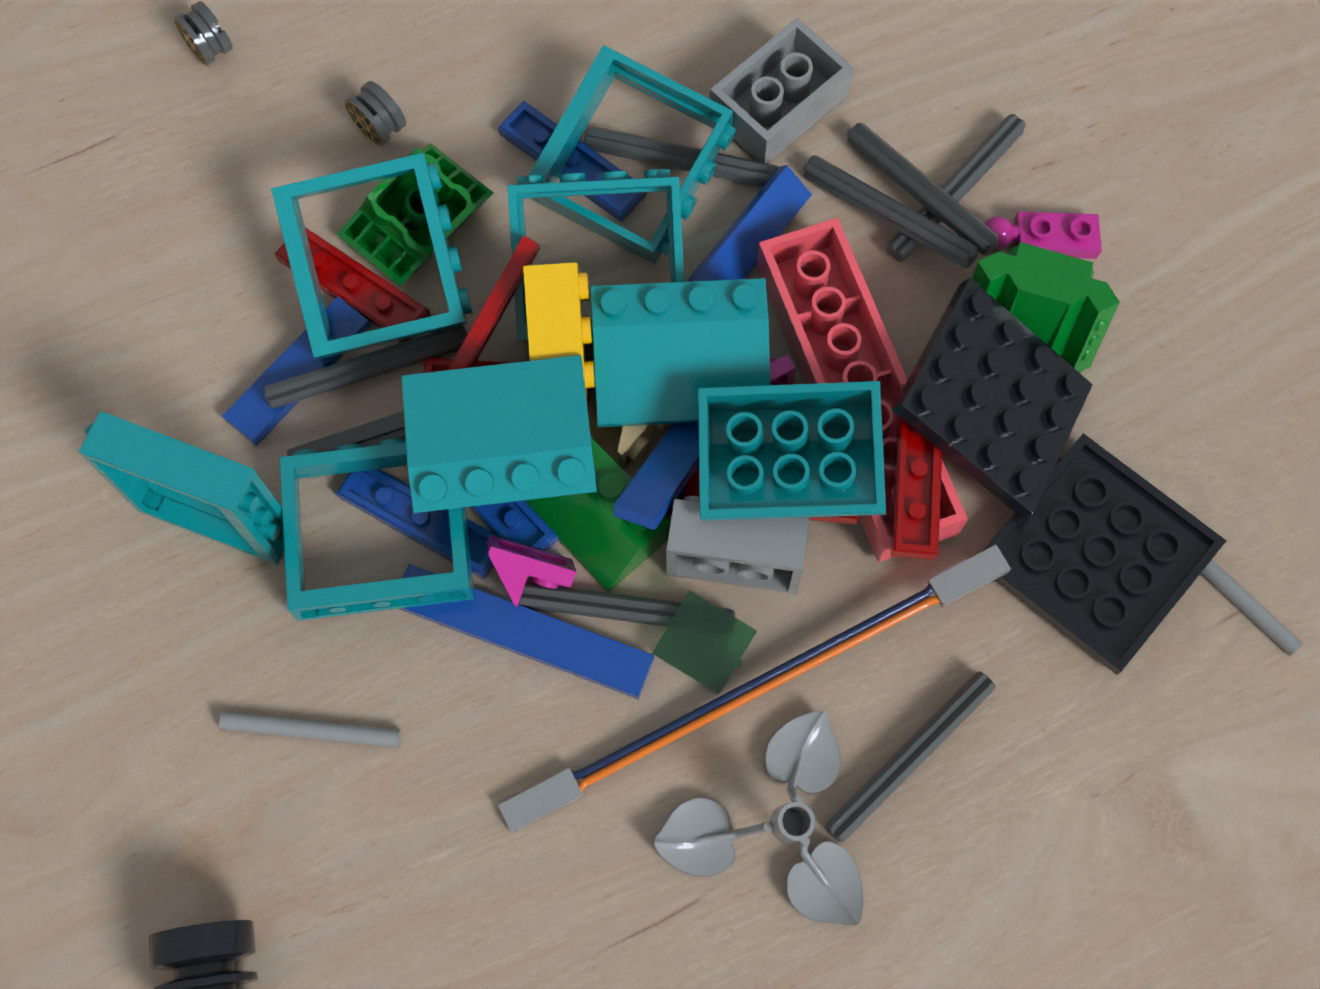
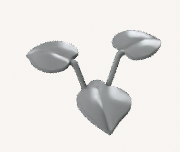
(827, 880)

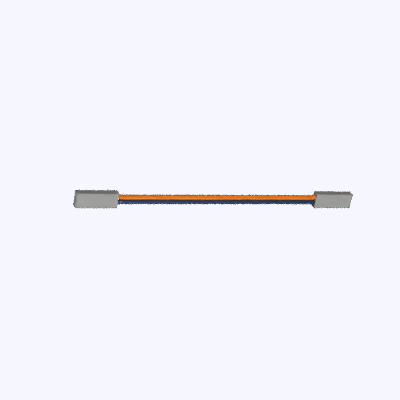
(563, 787)

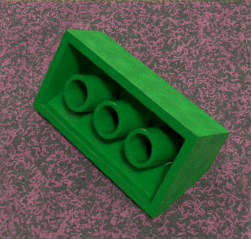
(591, 533)

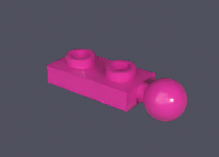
(1060, 232)

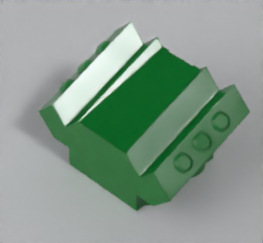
(392, 222)
(1052, 298)

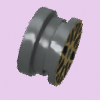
(202, 33)
(375, 113)

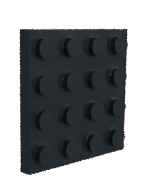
(993, 398)
(1104, 554)

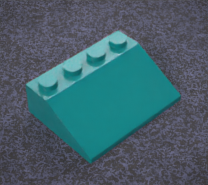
(670, 340)
(497, 434)
(791, 451)

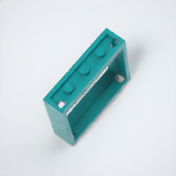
(606, 67)
(575, 185)
(305, 274)
(187, 486)
(373, 595)

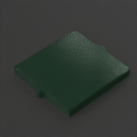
(704, 641)

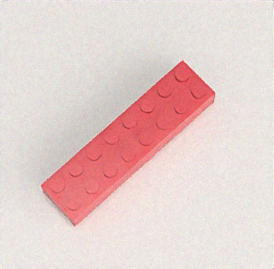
(843, 339)

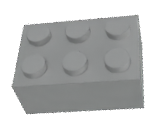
(783, 90)
(736, 552)

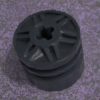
(204, 954)

